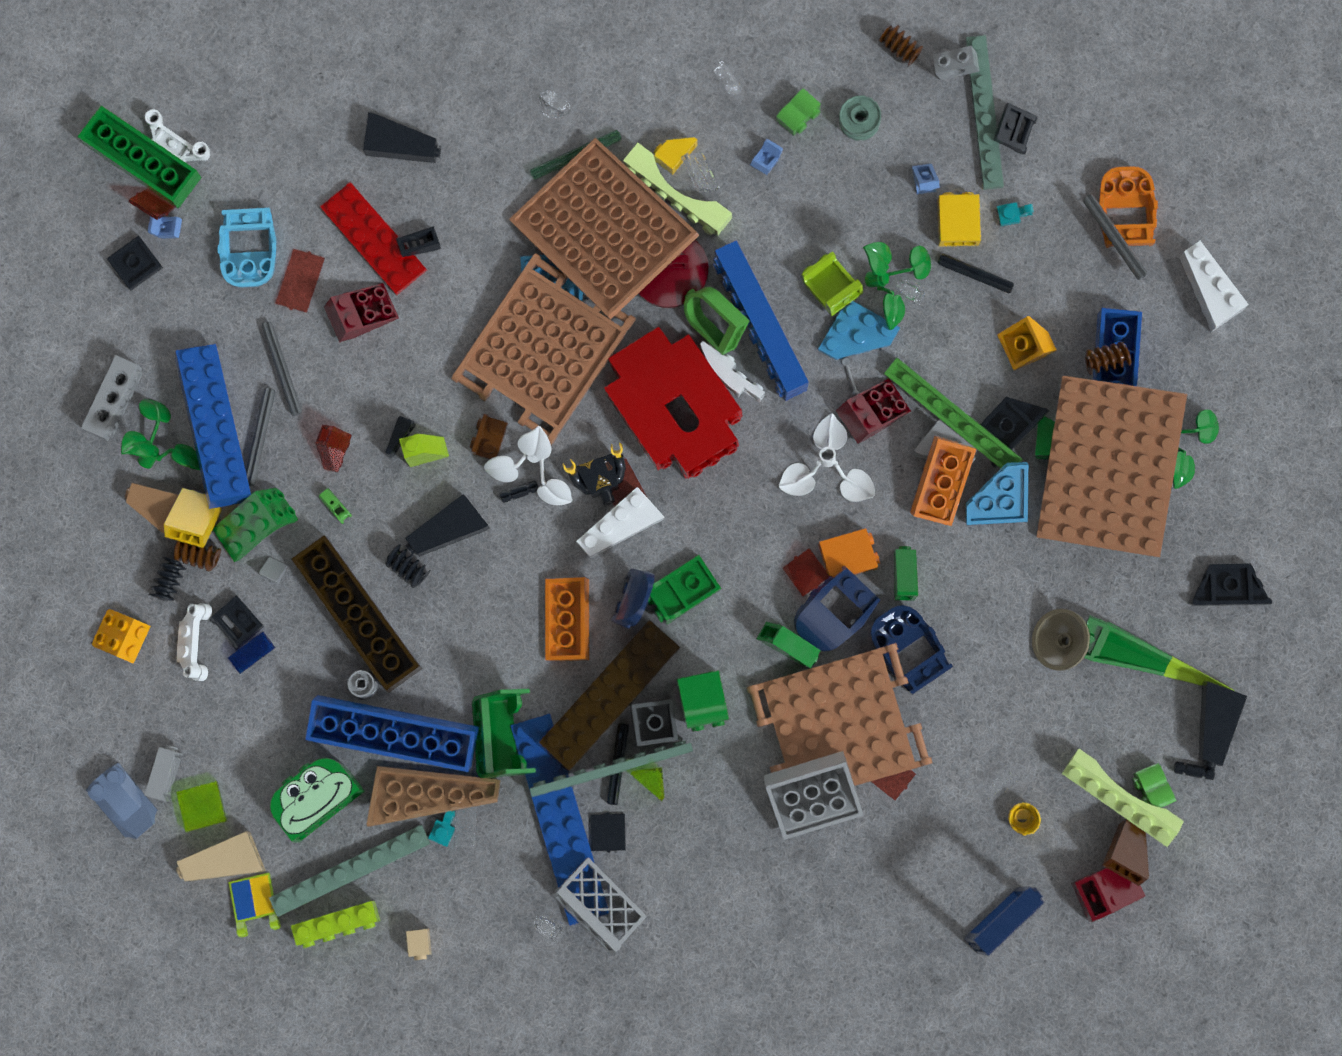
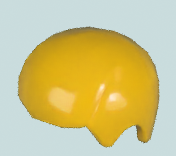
(1024, 811)

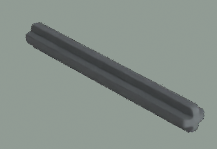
(1115, 237)
(281, 368)
(259, 435)

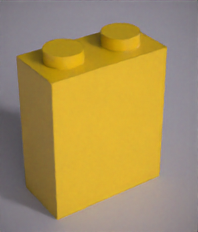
(959, 219)
(191, 518)

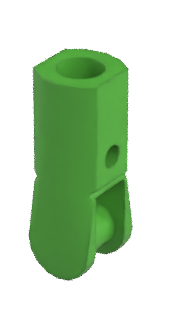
(333, 504)

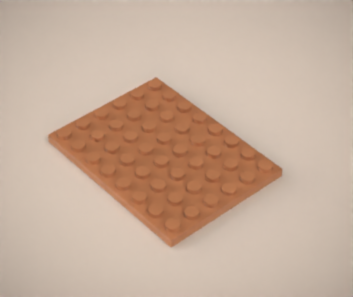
(603, 228)
(1111, 465)

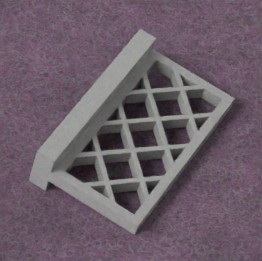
(590, 921)

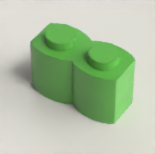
(799, 112)
(1154, 786)

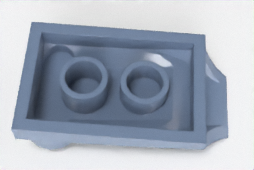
(123, 801)

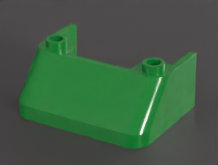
(495, 740)

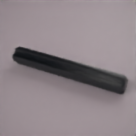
(976, 273)
(619, 752)

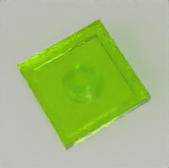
(201, 806)

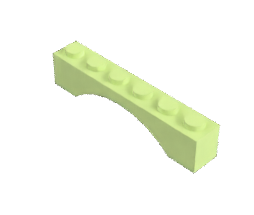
(707, 213)
(1091, 777)

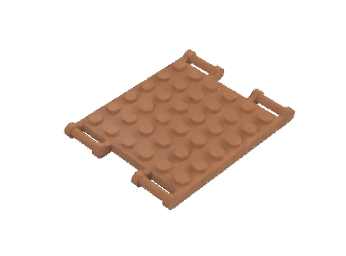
(542, 348)
(844, 709)

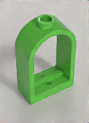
(737, 321)

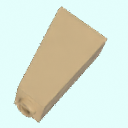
(224, 859)

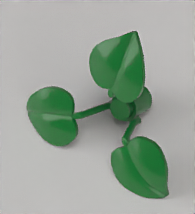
(879, 258)
(1207, 432)
(136, 443)

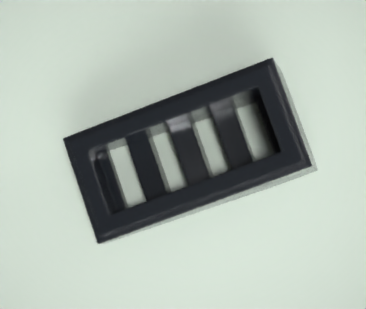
(416, 236)
(401, 430)

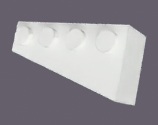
(1211, 286)
(623, 521)

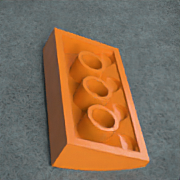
(942, 481)
(567, 619)

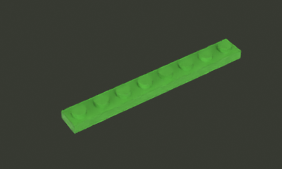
(951, 414)

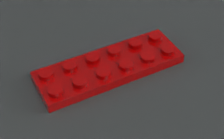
(372, 238)

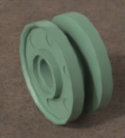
(861, 106)

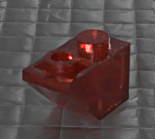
(332, 447)

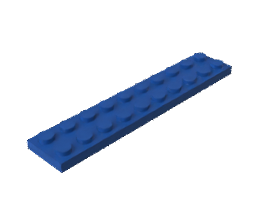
(557, 813)

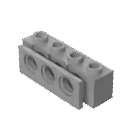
(110, 389)

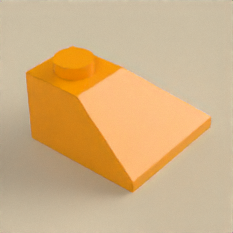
(1026, 342)

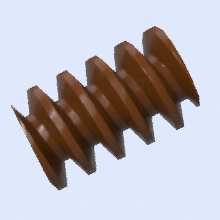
(900, 44)
(1107, 356)
(196, 555)

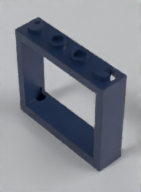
(1004, 920)

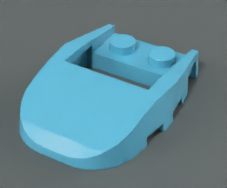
(247, 268)

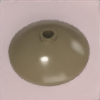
(1050, 639)

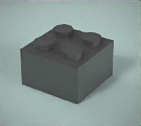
(654, 722)

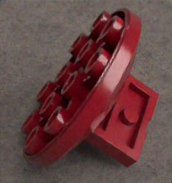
(684, 273)

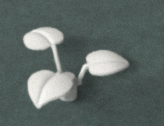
(828, 437)
(535, 448)

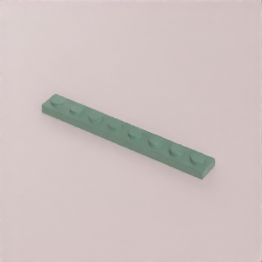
(985, 116)
(601, 770)
(349, 870)

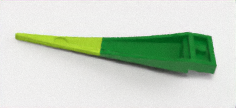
(1120, 648)

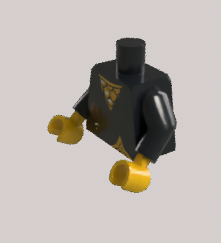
(600, 475)

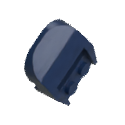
(635, 598)
(820, 625)
(905, 626)

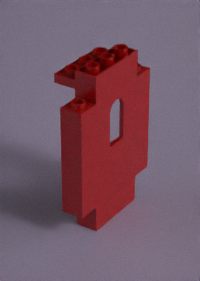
(656, 373)

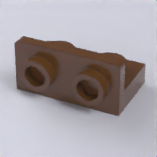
(489, 437)

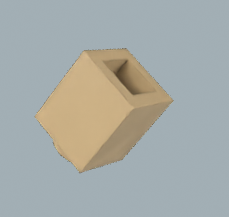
(419, 944)

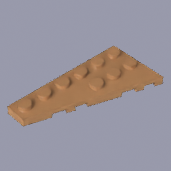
(414, 794)

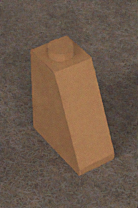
(151, 503)

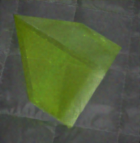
(652, 780)

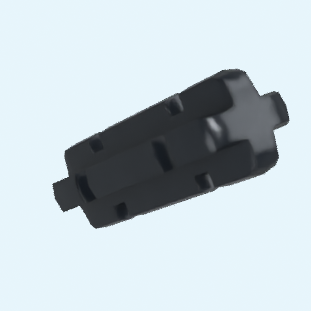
(519, 491)
(1194, 770)

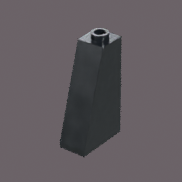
(395, 141)
(447, 527)
(1218, 722)

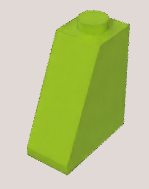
(423, 449)

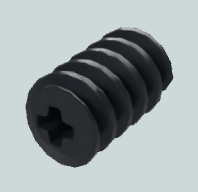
(406, 567)
(167, 580)

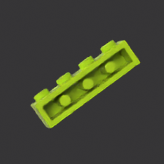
(339, 922)

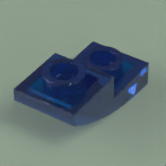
(251, 652)

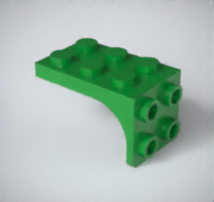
(253, 521)
(682, 590)

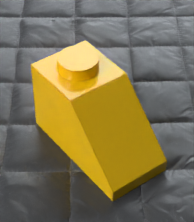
(672, 150)

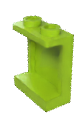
(831, 283)

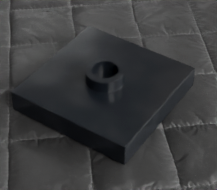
(134, 263)

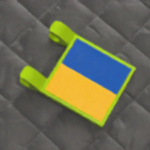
(252, 901)

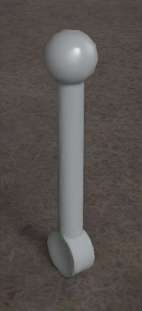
(845, 362)

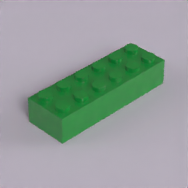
(139, 157)

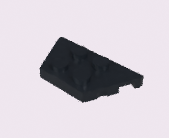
(1013, 421)
(1230, 586)

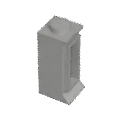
(163, 773)

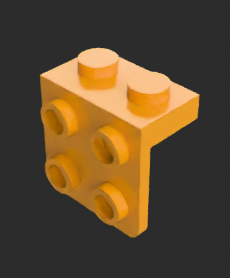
(120, 635)

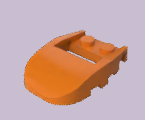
(1130, 189)

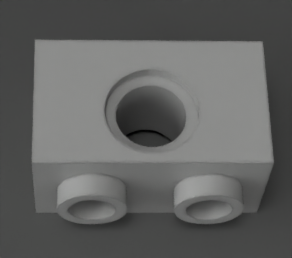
(956, 63)

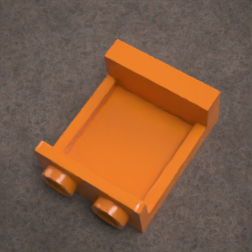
(851, 550)

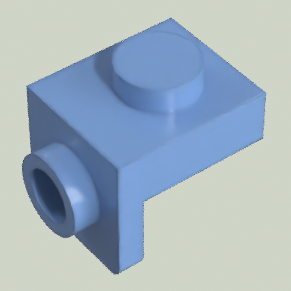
(767, 157)
(165, 227)

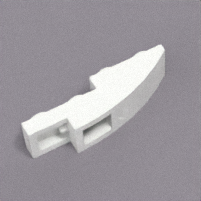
(733, 381)

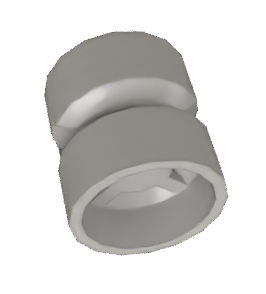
(362, 684)

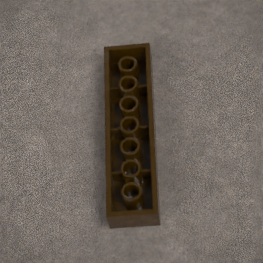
(356, 614)
(609, 696)

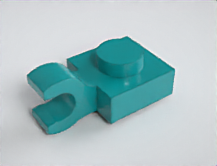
(1011, 214)
(442, 830)

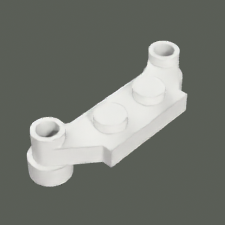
(173, 142)
(188, 641)

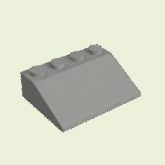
(813, 795)

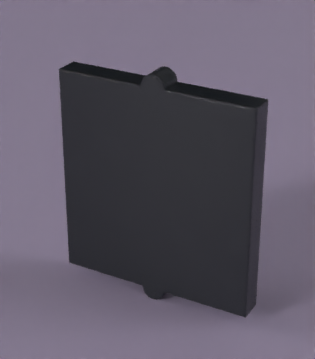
(608, 832)

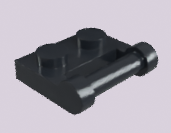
(1010, 126)
(241, 617)

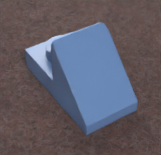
(925, 178)

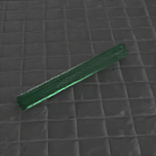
(562, 160)

